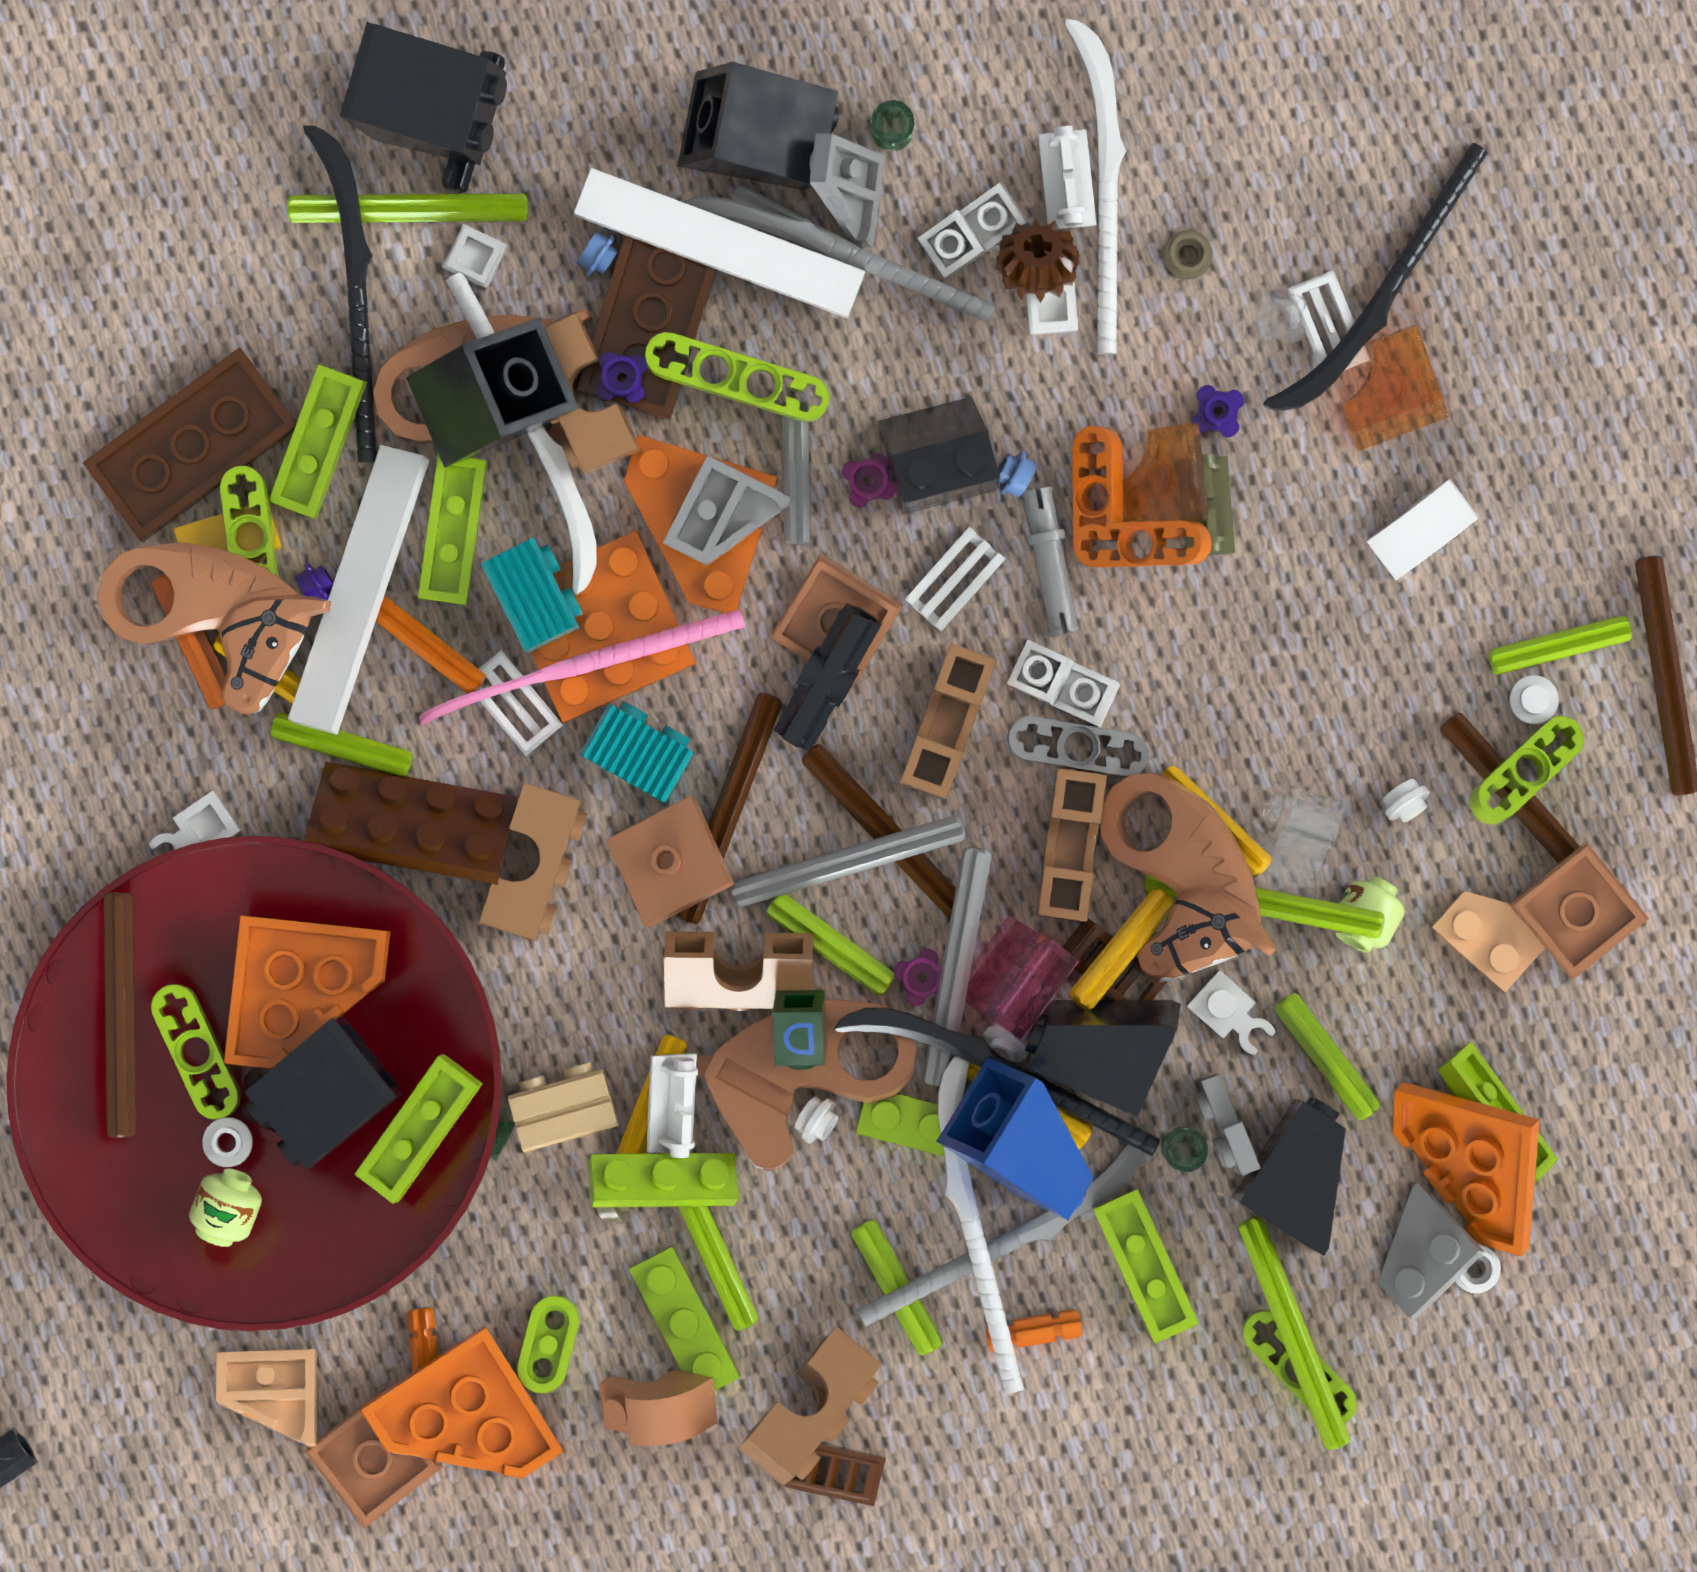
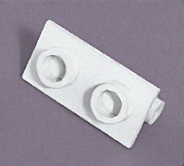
(1067, 178)
(672, 1104)

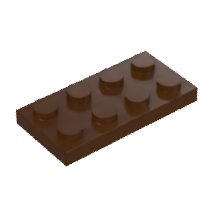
(649, 296)
(190, 444)
(412, 822)

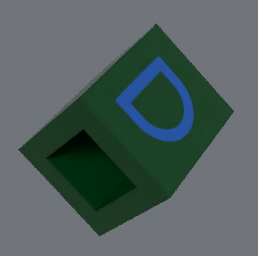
(799, 1028)

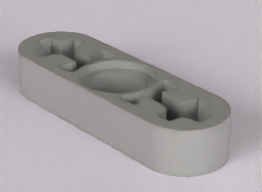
(1116, 741)

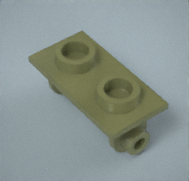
(1219, 506)

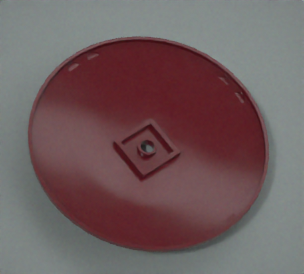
(320, 1232)

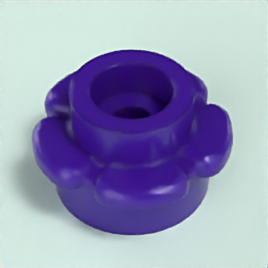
(315, 581)

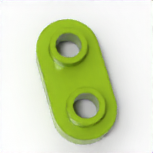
(548, 1343)

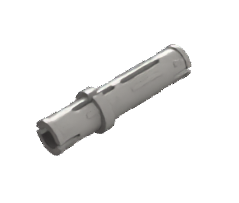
(1050, 560)

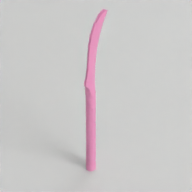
(601, 658)

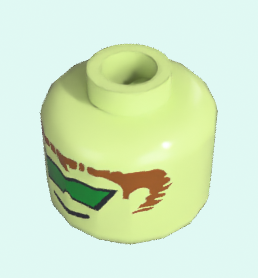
(1375, 896)
(225, 1207)

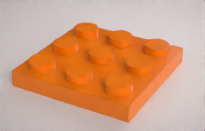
(616, 606)

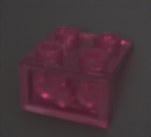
(1017, 976)

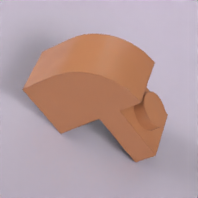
(662, 1411)

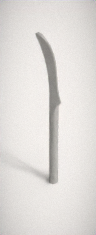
(809, 235)
(1038, 1228)

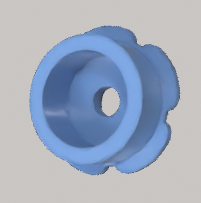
(597, 254)
(1015, 474)

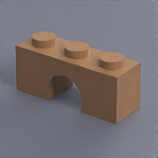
(593, 437)
(948, 722)
(1071, 845)
(525, 905)
(702, 979)
(786, 1441)

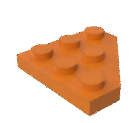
(659, 484)
(294, 981)
(1475, 1159)
(464, 1413)

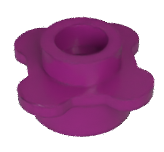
(873, 467)
(908, 972)

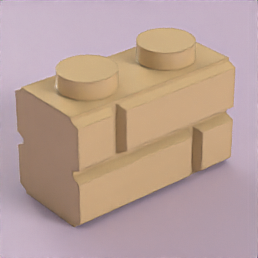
(563, 1108)

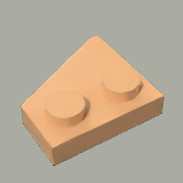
(1489, 937)
(272, 1389)

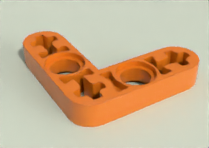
(1108, 521)

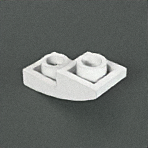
(972, 230)
(1422, 529)
(1063, 684)

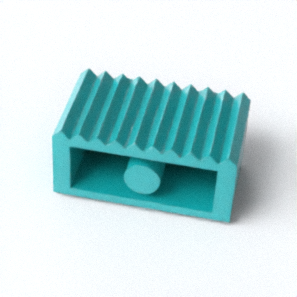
(532, 595)
(637, 751)

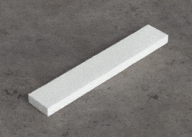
(719, 243)
(358, 589)

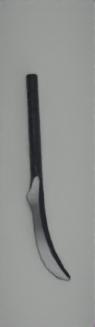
(356, 261)
(1375, 314)
(976, 1050)

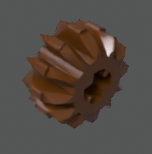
(1037, 260)

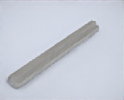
(848, 861)
(958, 955)

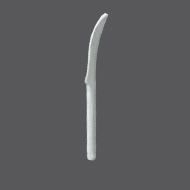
(1110, 154)
(549, 452)
(961, 1193)

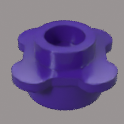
(614, 365)
(1230, 404)

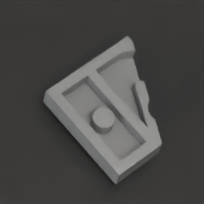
(849, 184)
(721, 511)
(1425, 1254)

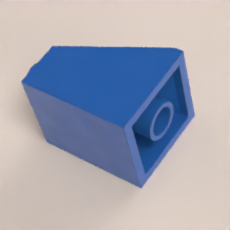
(1018, 1139)

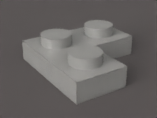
(1233, 1144)

